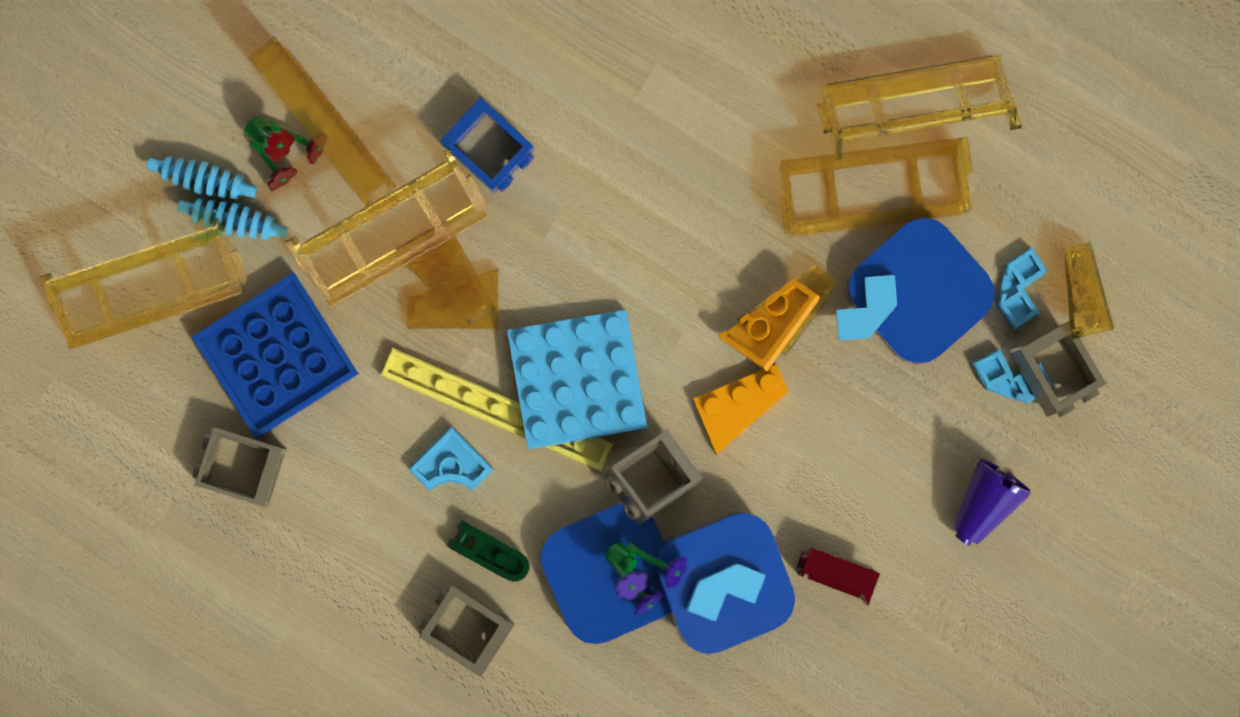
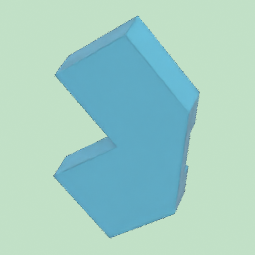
(1013, 299)
(880, 302)
(998, 378)
(711, 590)

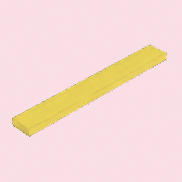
(481, 403)

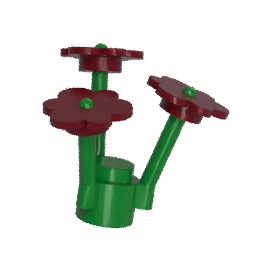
(277, 144)

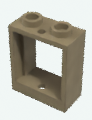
(1038, 382)
(675, 462)
(268, 478)
(430, 622)

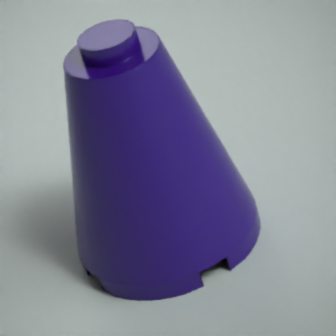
(988, 502)

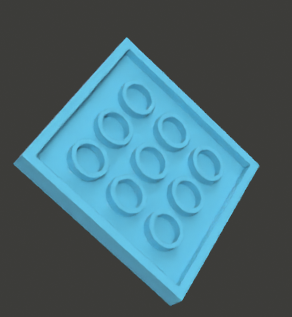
(577, 379)

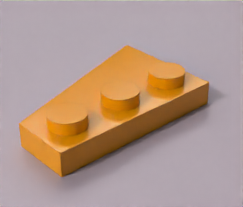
(772, 325)
(739, 404)

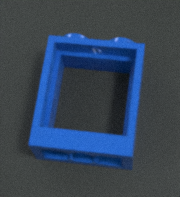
(466, 125)

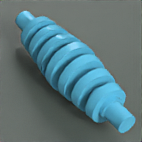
(202, 177)
(232, 219)

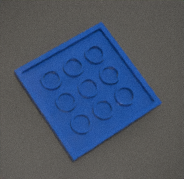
(275, 355)

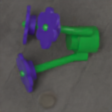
(632, 584)

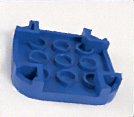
(937, 290)
(711, 548)
(586, 581)

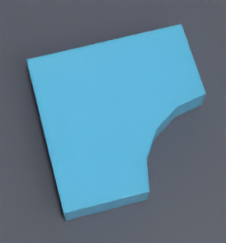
(450, 461)

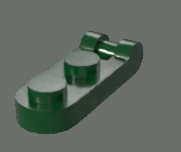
(490, 553)

